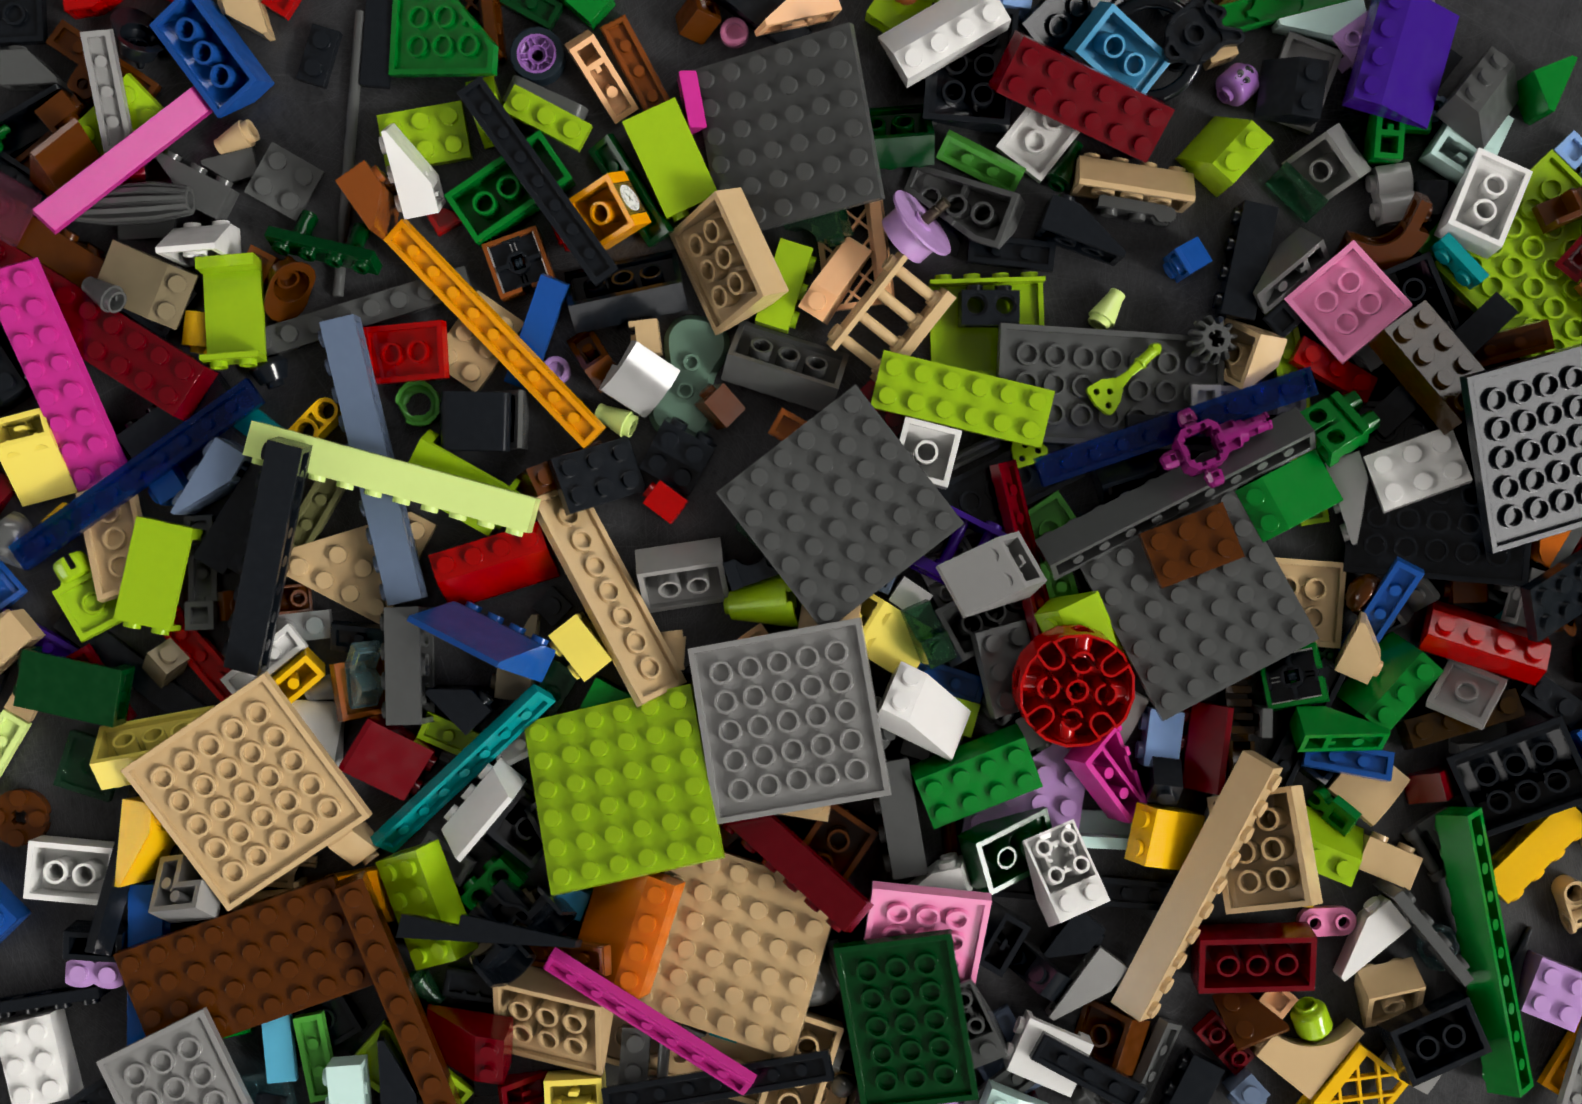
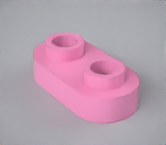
(1328, 919)

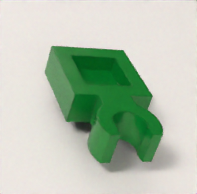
(1336, 811)

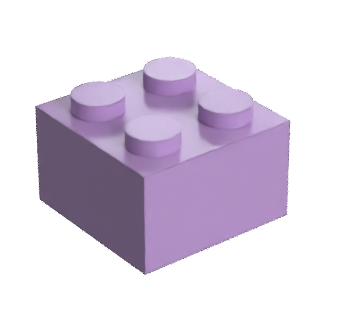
(1550, 991)

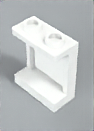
(1027, 1032)

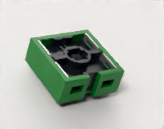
(1295, 680)

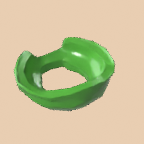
(410, 389)

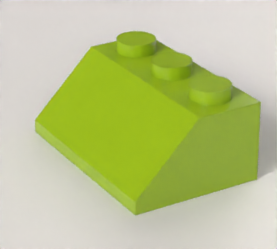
(1077, 609)
(1334, 854)

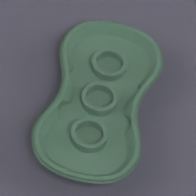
(699, 357)

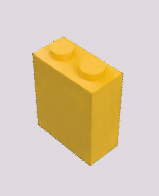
(1162, 835)

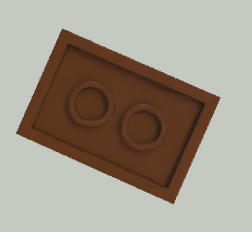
(1191, 545)

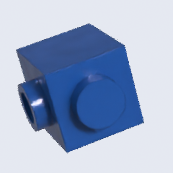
(167, 486)

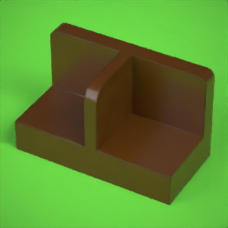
(1559, 210)

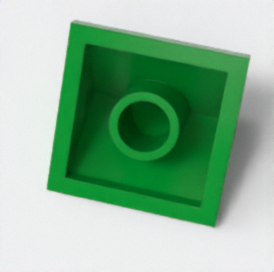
(1543, 88)

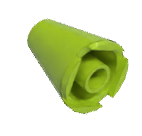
(765, 603)

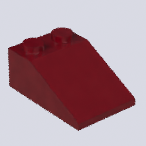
(473, 1042)

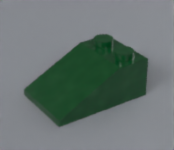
(996, 851)

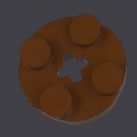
(36, 820)

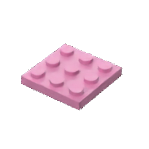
(1348, 302)

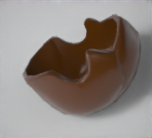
(1360, 591)

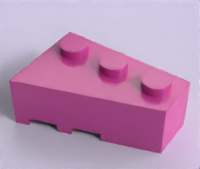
(1108, 775)

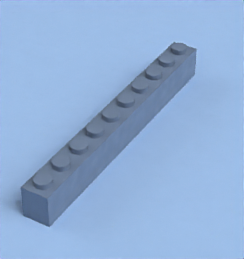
(367, 430)

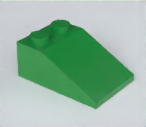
(1289, 495)

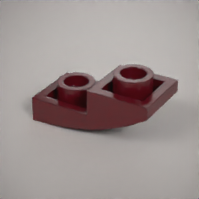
(1216, 1037)

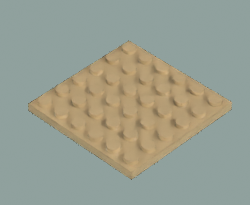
(247, 791)
(740, 955)

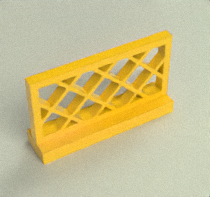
(1343, 1074)

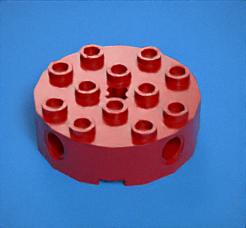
(1092, 705)

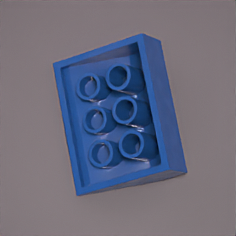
(488, 638)

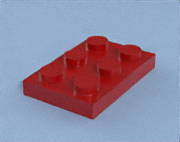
(408, 351)

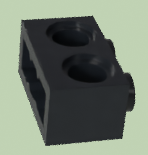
(989, 315)

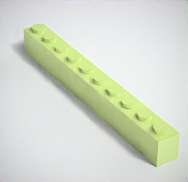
(405, 481)

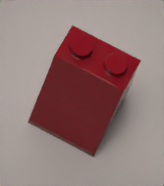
(389, 758)

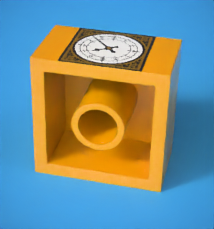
(611, 208)

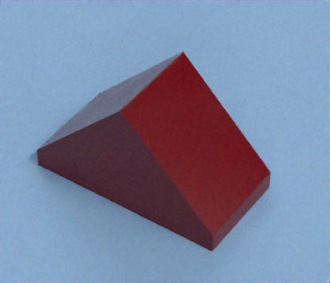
(1431, 785)
(523, 1088)

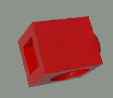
(664, 501)

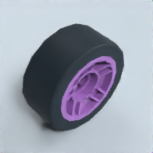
(528, 45)

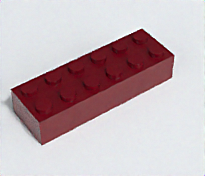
(1080, 96)

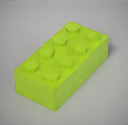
(423, 885)

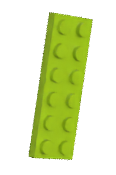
(962, 399)

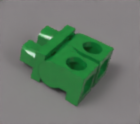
(1339, 426)

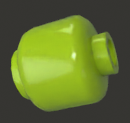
(1311, 1019)

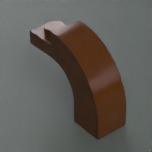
(1400, 242)

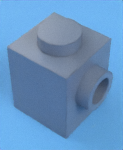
(1245, 1088)

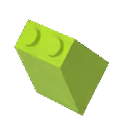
(1223, 152)

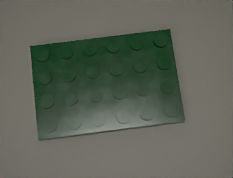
(906, 1019)

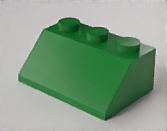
(1401, 682)

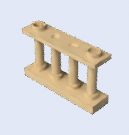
(919, 324)

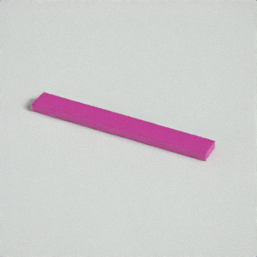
(122, 161)
(649, 1021)

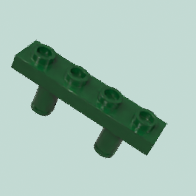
(333, 253)

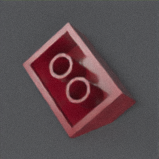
(1206, 746)

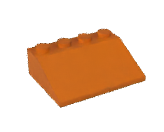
(636, 922)

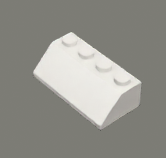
(942, 35)

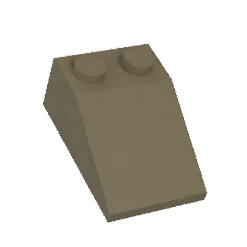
(151, 284)

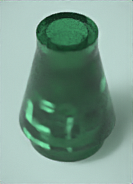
(426, 987)

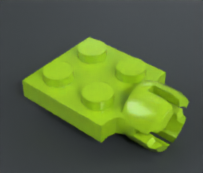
(79, 598)

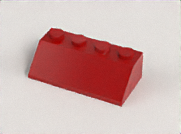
(494, 566)
(1484, 643)

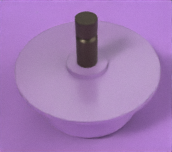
(915, 228)

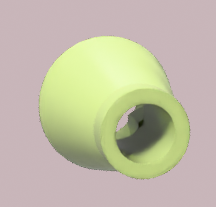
(1106, 310)
(618, 420)

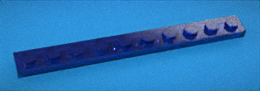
(1163, 429)
(136, 474)

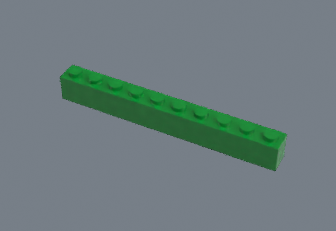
(1484, 948)

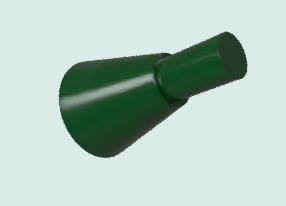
(1062, 174)

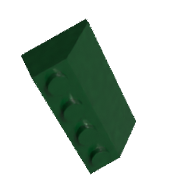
(902, 137)

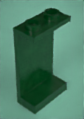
(73, 687)

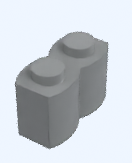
(1391, 192)

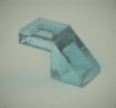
(361, 674)

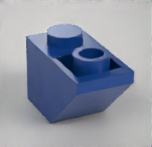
(1186, 260)

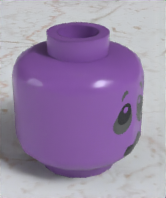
(1237, 84)

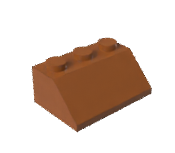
(371, 197)

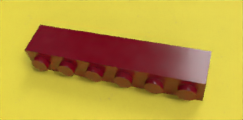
(803, 870)

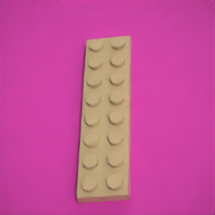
(610, 599)

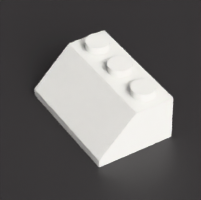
(481, 807)

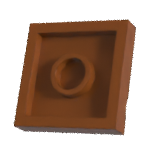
(339, 685)

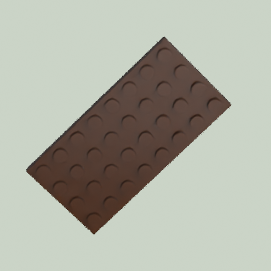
(248, 962)

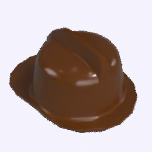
(288, 289)

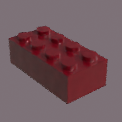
(1254, 958)

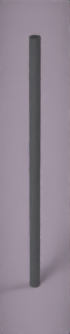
(350, 143)

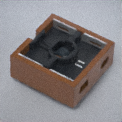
(518, 251)

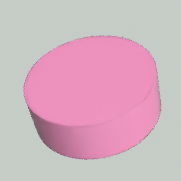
(734, 32)

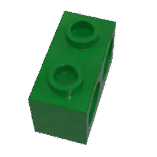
(489, 879)

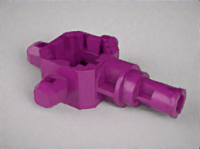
(1224, 439)

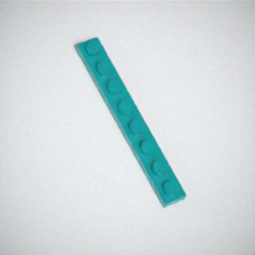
(463, 768)

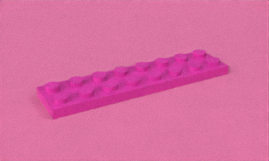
(57, 374)

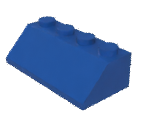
(212, 55)

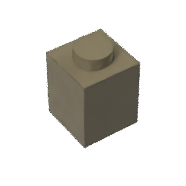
(165, 662)

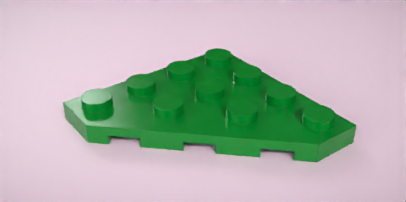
(439, 41)

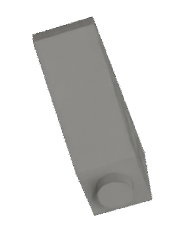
(1092, 978)

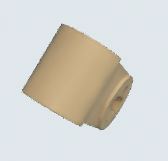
(1569, 906)

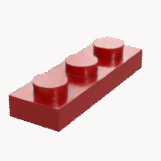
(1330, 371)

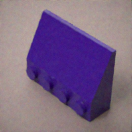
(1401, 60)

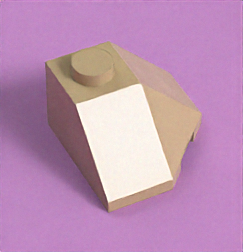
(1255, 356)

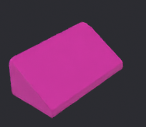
(691, 100)

